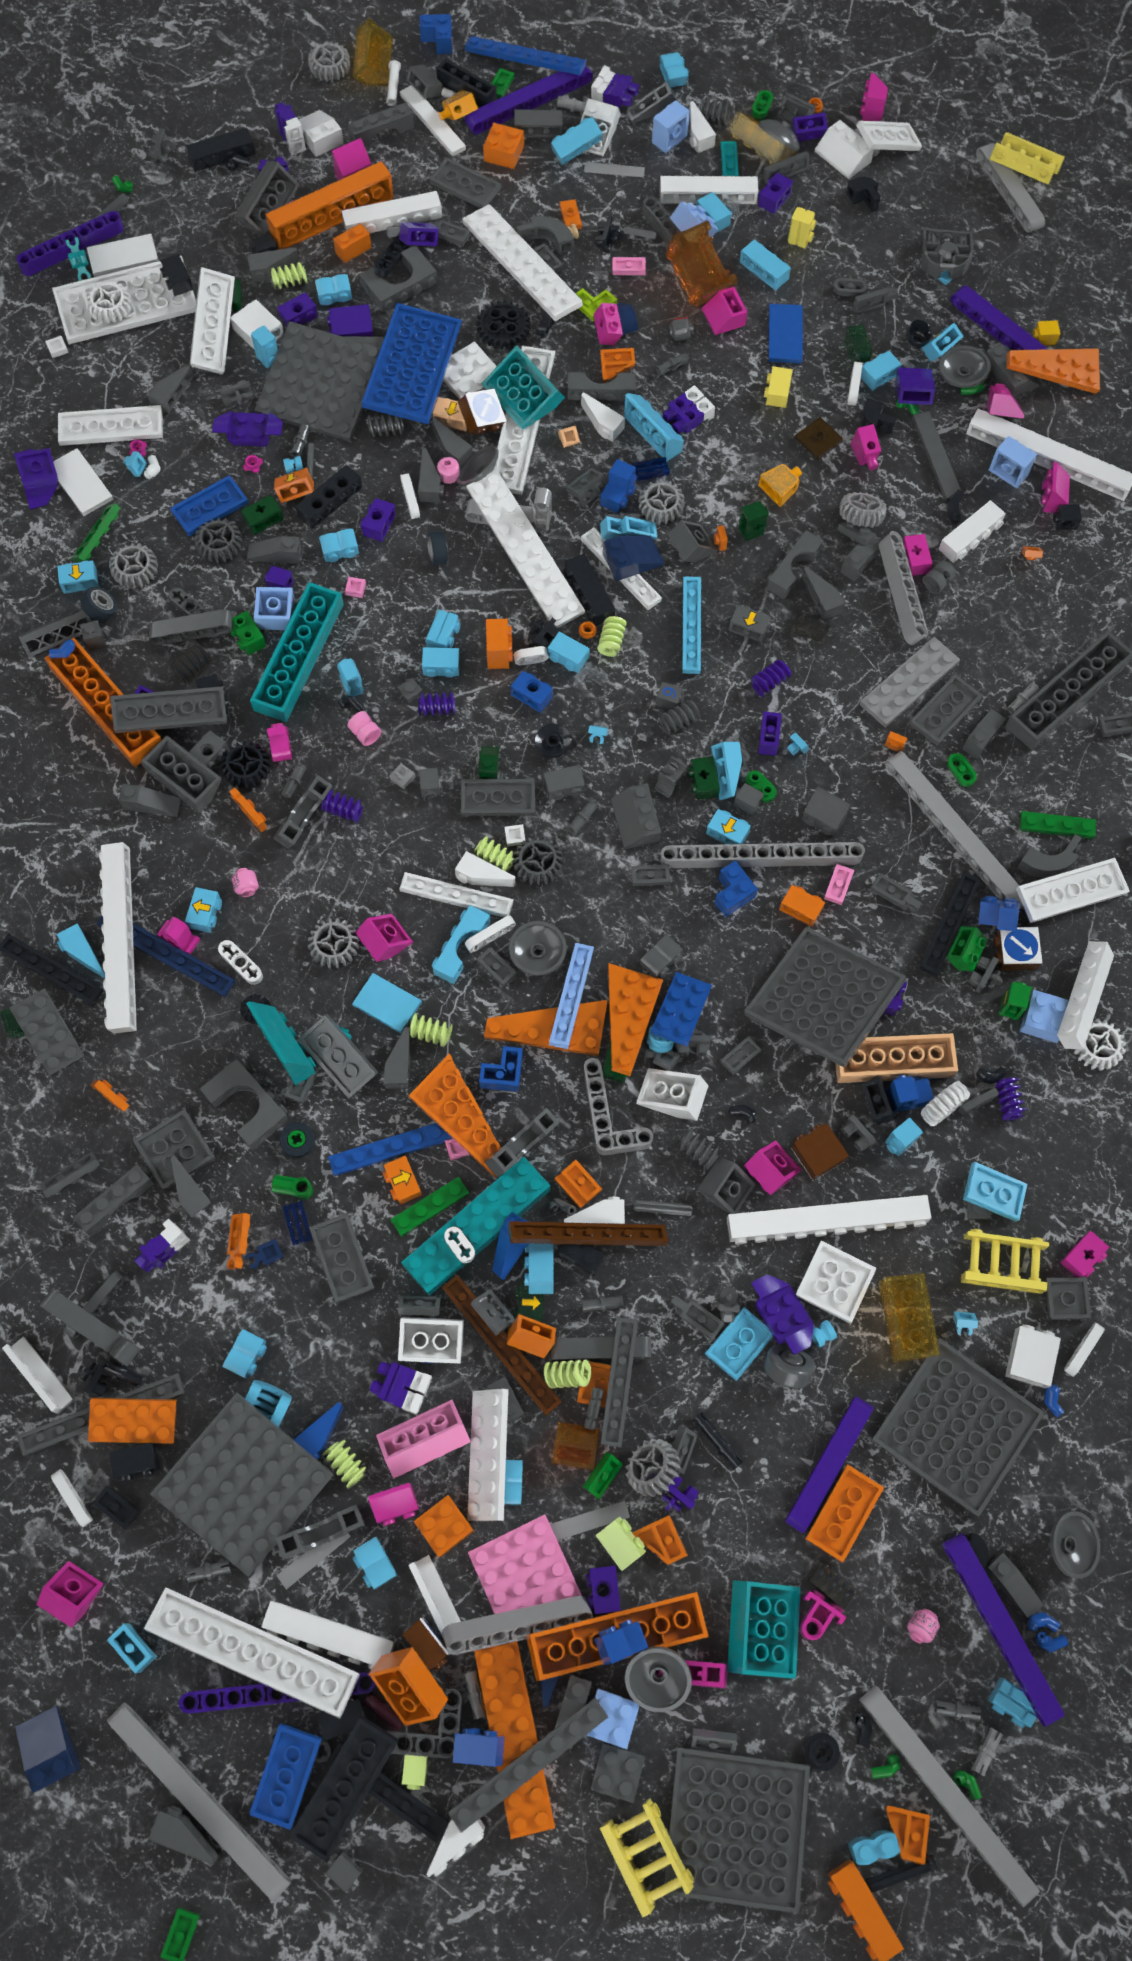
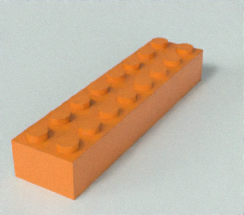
(324, 207)
(93, 692)
(574, 1647)
(511, 1716)

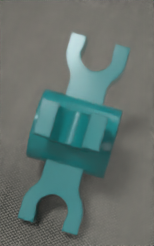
(78, 259)

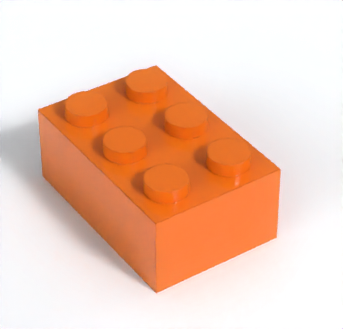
(408, 1686)

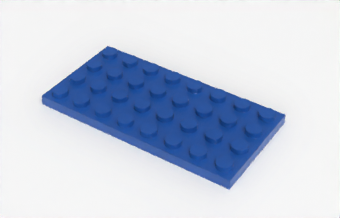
(412, 363)

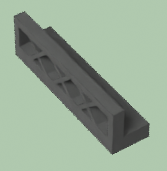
(49, 628)

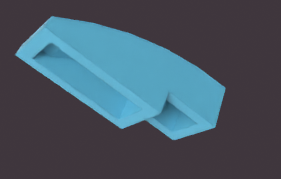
(627, 526)

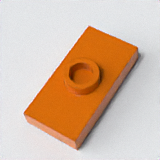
(570, 213)

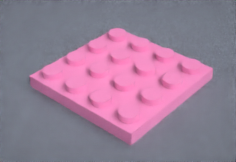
(524, 1568)

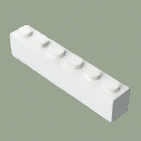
(691, 188)
(393, 212)
(1085, 995)
(325, 1634)

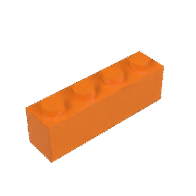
(865, 1912)

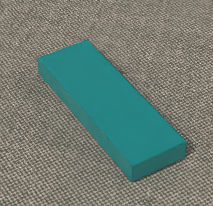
(729, 158)

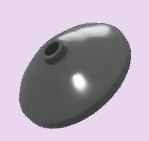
(780, 132)
(964, 366)
(478, 465)
(537, 937)
(1075, 1544)
(655, 1690)

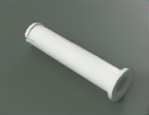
(394, 67)

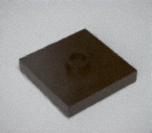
(818, 438)

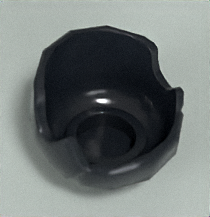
(918, 333)

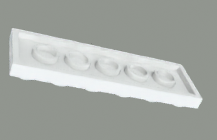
(212, 321)
(110, 425)
(1072, 890)
(488, 1455)

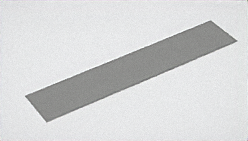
(614, 169)
(589, 1520)
(307, 1561)

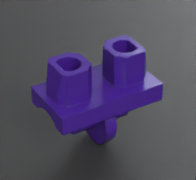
(686, 1498)

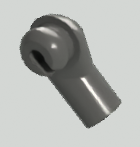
(562, 1206)

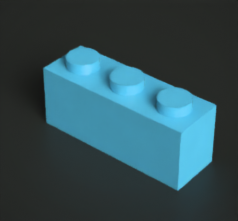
(576, 140)
(765, 264)
(540, 1267)

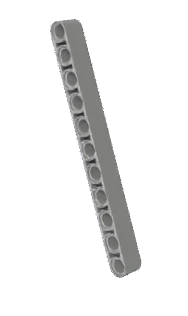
(952, 827)
(769, 850)
(949, 1796)
(199, 1802)

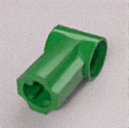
(290, 1186)

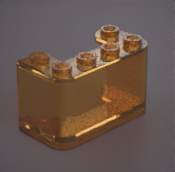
(698, 264)

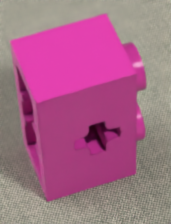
(608, 324)
(917, 554)
(1075, 1260)

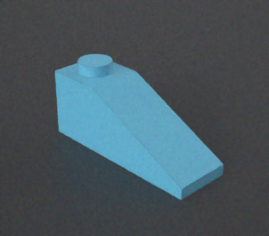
(728, 765)
(77, 947)

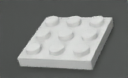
(468, 370)
(835, 1282)

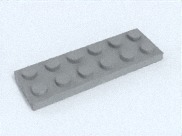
(909, 682)

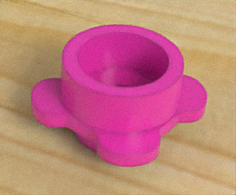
(138, 444)
(252, 459)

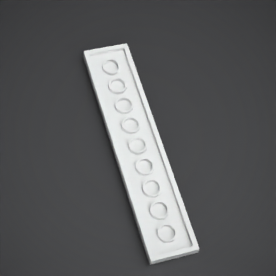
(522, 262)
(517, 444)
(525, 549)
(252, 1652)

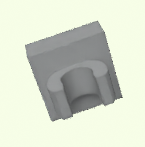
(402, 776)

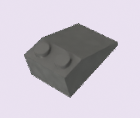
(181, 1833)

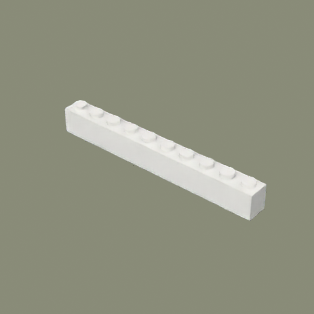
(1077, 464)
(118, 938)
(828, 1218)

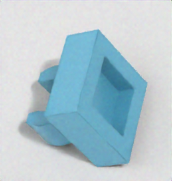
(135, 463)
(597, 731)
(798, 744)
(965, 1320)

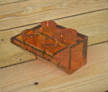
(575, 1446)

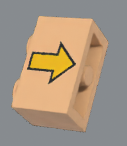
(449, 414)

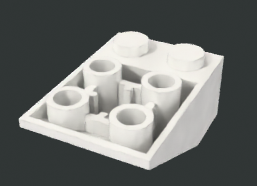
(606, 118)
(454, 1845)

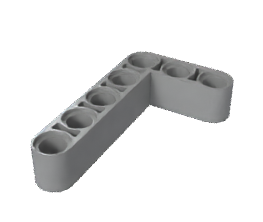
(538, 515)
(603, 1116)

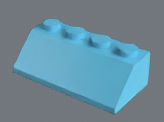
(652, 426)

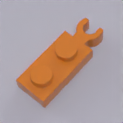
(247, 807)
(237, 1240)

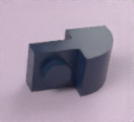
(627, 318)

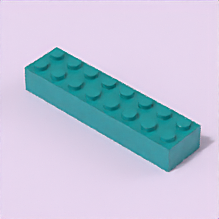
(297, 652)
(479, 1221)

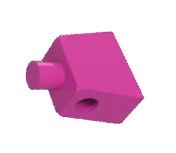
(866, 446)

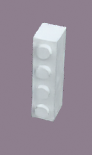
(972, 531)

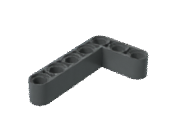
(90, 1327)
(436, 1739)

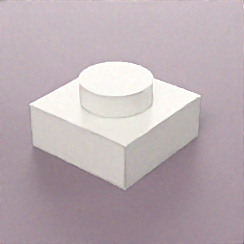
(56, 346)
(514, 835)

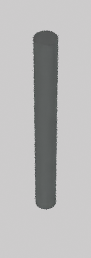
(310, 458)

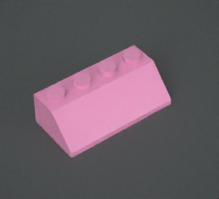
(422, 1439)

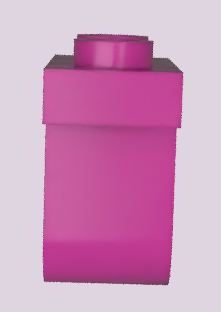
(279, 742)
(178, 935)
(820, 1614)

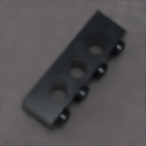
(339, 487)

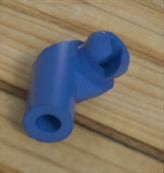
(64, 651)
(1042, 1619)
(1049, 1644)

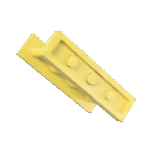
(1027, 158)
(993, 1278)
(634, 1876)

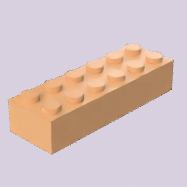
(895, 1056)

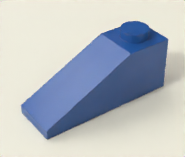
(507, 1252)
(318, 1434)

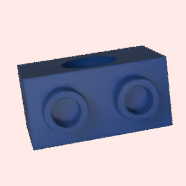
(537, 700)

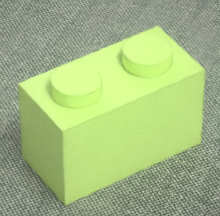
(621, 1543)

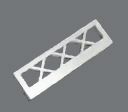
(39, 1375)
(434, 1593)

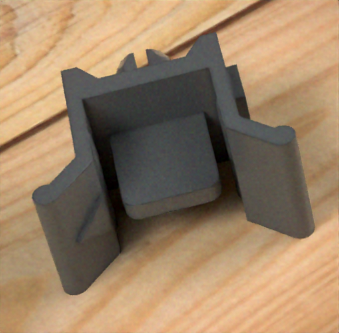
(670, 775)

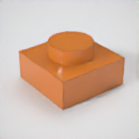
(721, 538)
(1032, 553)
(895, 741)

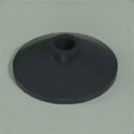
(553, 733)

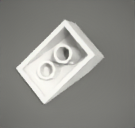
(321, 132)
(673, 1093)

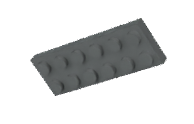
(168, 709)

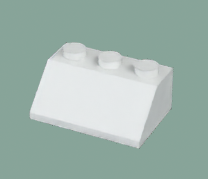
(844, 149)
(430, 1340)

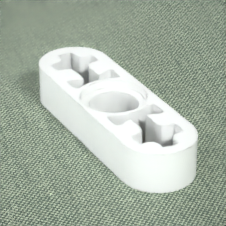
(854, 384)
(410, 496)
(490, 934)
(239, 954)
(1084, 1349)
(71, 1498)

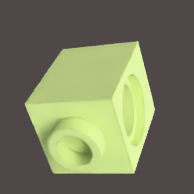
(415, 1771)

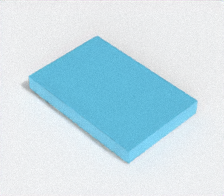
(387, 1003)
(995, 1191)
(739, 1344)

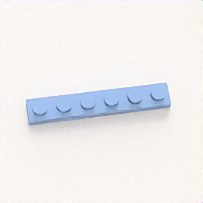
(571, 996)

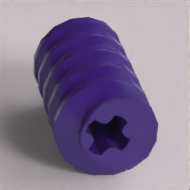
(769, 677)
(432, 704)
(342, 807)
(1009, 1098)

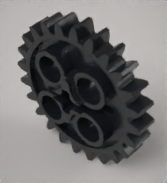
(503, 324)

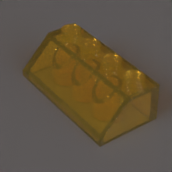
(372, 54)
(747, 129)
(908, 1317)

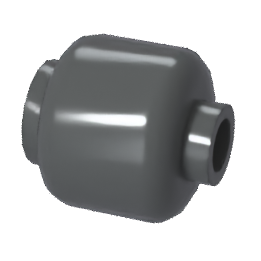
(681, 329)

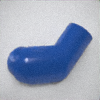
(1051, 1400)

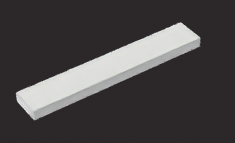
(432, 121)
(635, 584)
(456, 894)

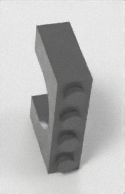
(388, 295)
(235, 1079)

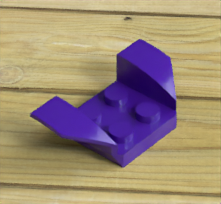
(248, 428)
(37, 476)
(783, 1313)

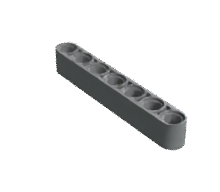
(1011, 190)
(903, 588)
(513, 1624)

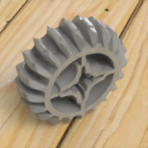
(329, 61)
(656, 500)
(862, 509)
(134, 571)
(326, 943)
(653, 1467)

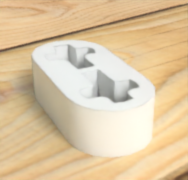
(531, 655)
(456, 1247)

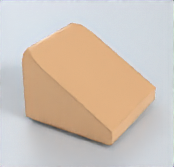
(569, 436)

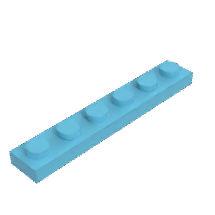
(691, 626)

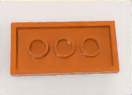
(132, 1420)
(844, 1513)

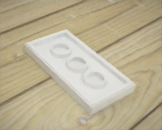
(889, 135)
(122, 255)
(81, 482)

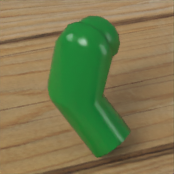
(122, 187)
(973, 390)
(912, 407)
(887, 1770)
(968, 1781)

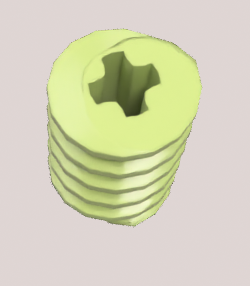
(288, 275)
(611, 636)
(494, 854)
(430, 1031)
(567, 1374)
(345, 1463)

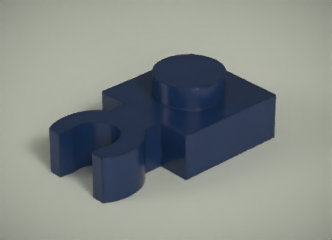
(268, 1254)

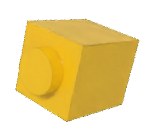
(1047, 332)

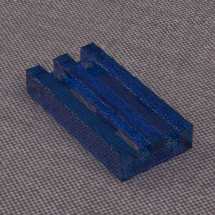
(649, 467)
(286, 1212)

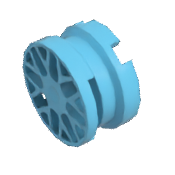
(659, 1043)

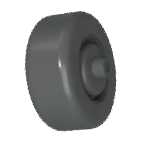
(787, 1368)

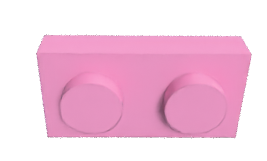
(628, 266)
(839, 884)

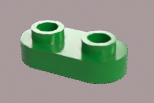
(762, 104)
(961, 771)
(761, 785)

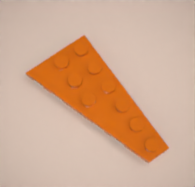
(1064, 366)
(630, 1009)
(536, 1026)
(454, 1109)

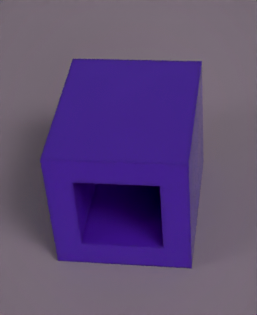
(278, 578)

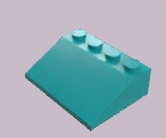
(523, 389)
(283, 1041)
(764, 1629)

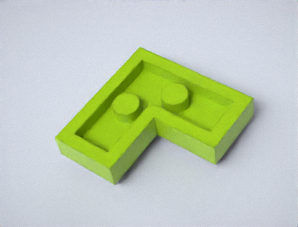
(591, 304)

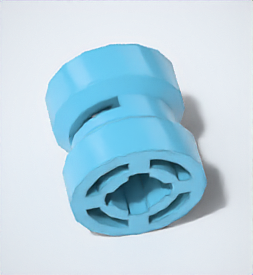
(289, 467)
(823, 1333)

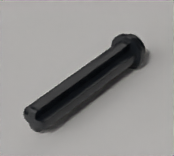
(901, 1874)

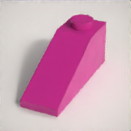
(707, 1674)

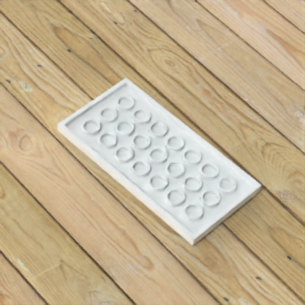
(149, 300)

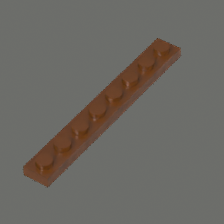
(587, 1233)
(508, 1355)

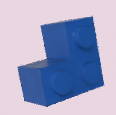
(437, 29)
(619, 487)
(738, 889)
(999, 913)
(504, 1076)
(909, 1093)
(620, 1643)
(478, 1748)

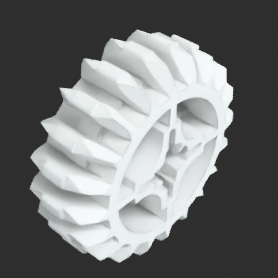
(108, 302)
(1113, 1051)
(945, 1103)

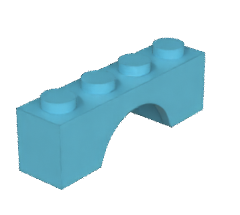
(449, 965)

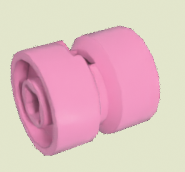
(364, 728)

